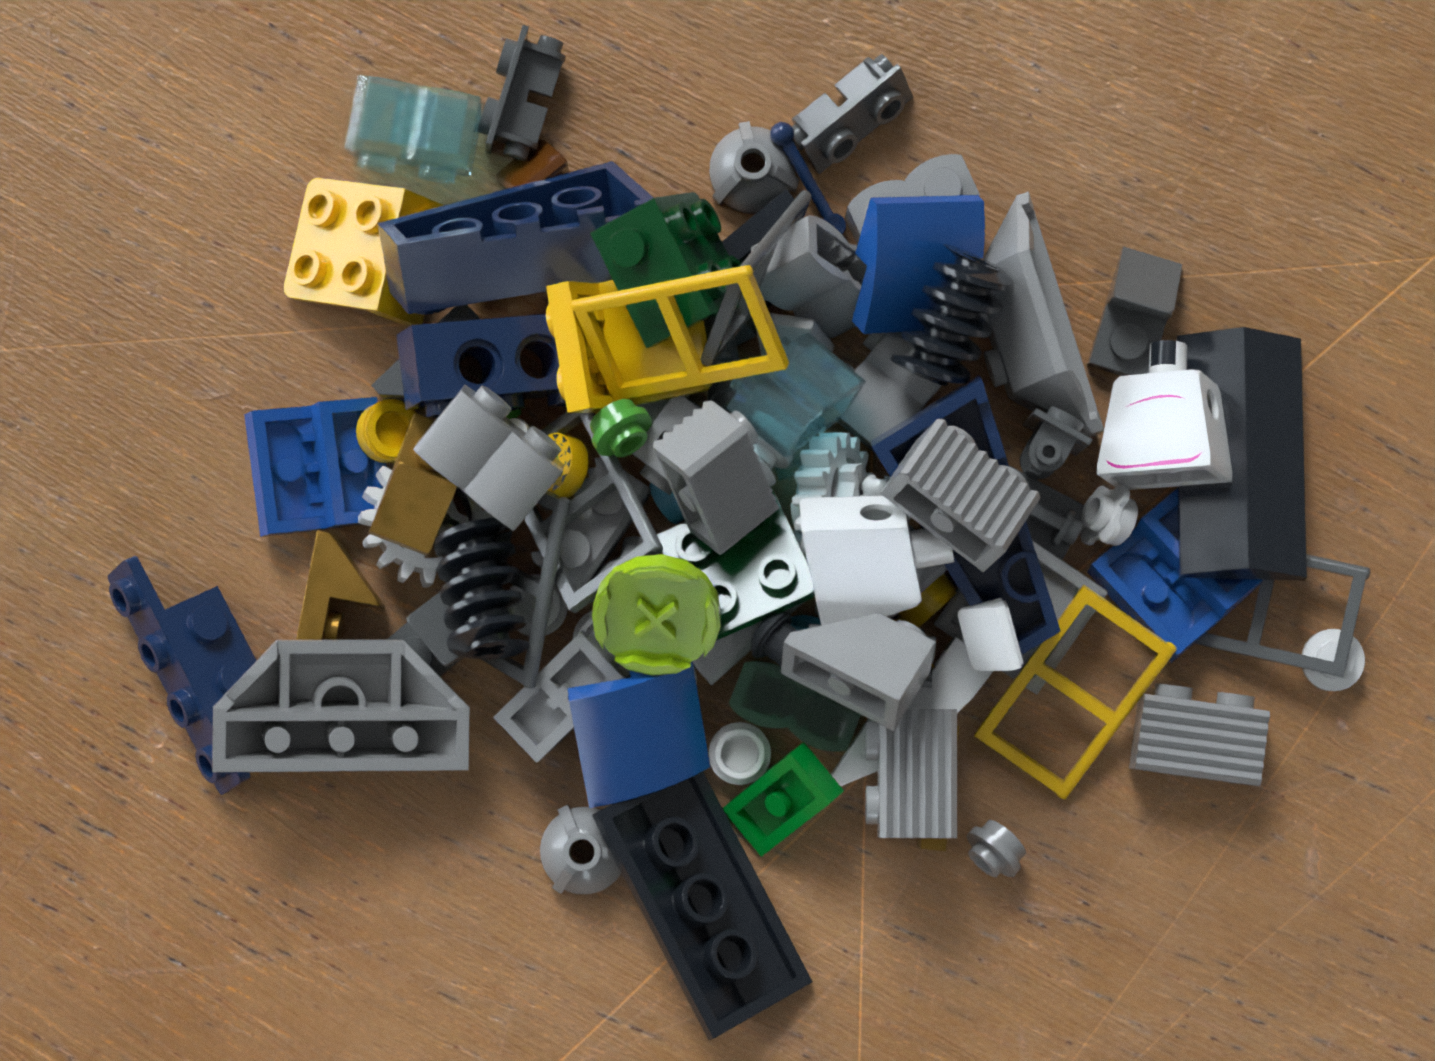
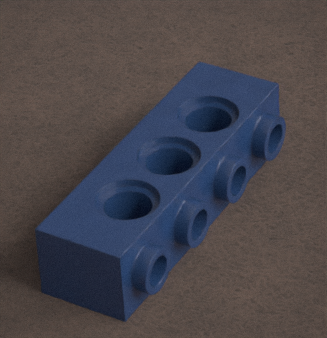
(432, 354)

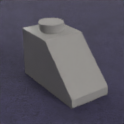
(862, 664)

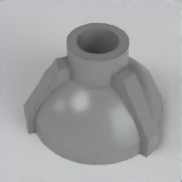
(746, 190)
(556, 856)

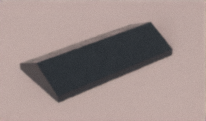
(1259, 518)
(703, 902)

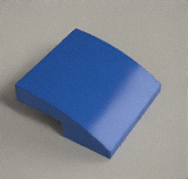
(900, 247)
(309, 466)
(1147, 585)
(638, 734)

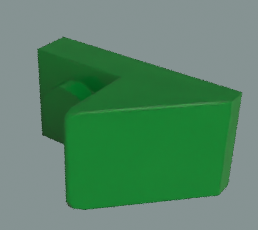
(783, 799)

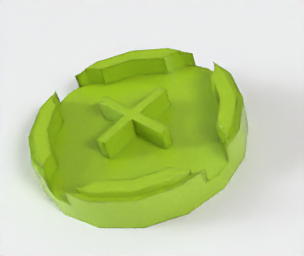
(656, 614)

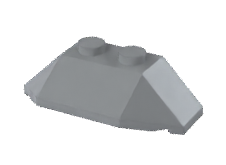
(1032, 334)
(340, 711)

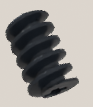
(954, 318)
(476, 590)

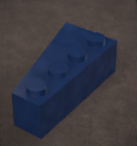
(506, 240)
(1017, 572)

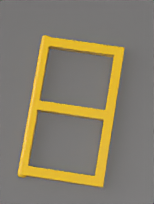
(695, 372)
(1112, 718)

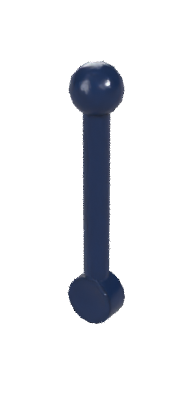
(782, 135)

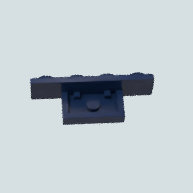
(192, 650)

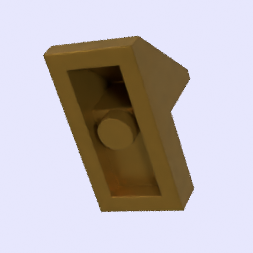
(413, 497)
(330, 579)

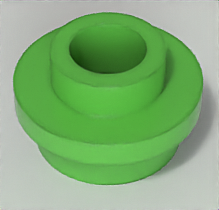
(620, 428)

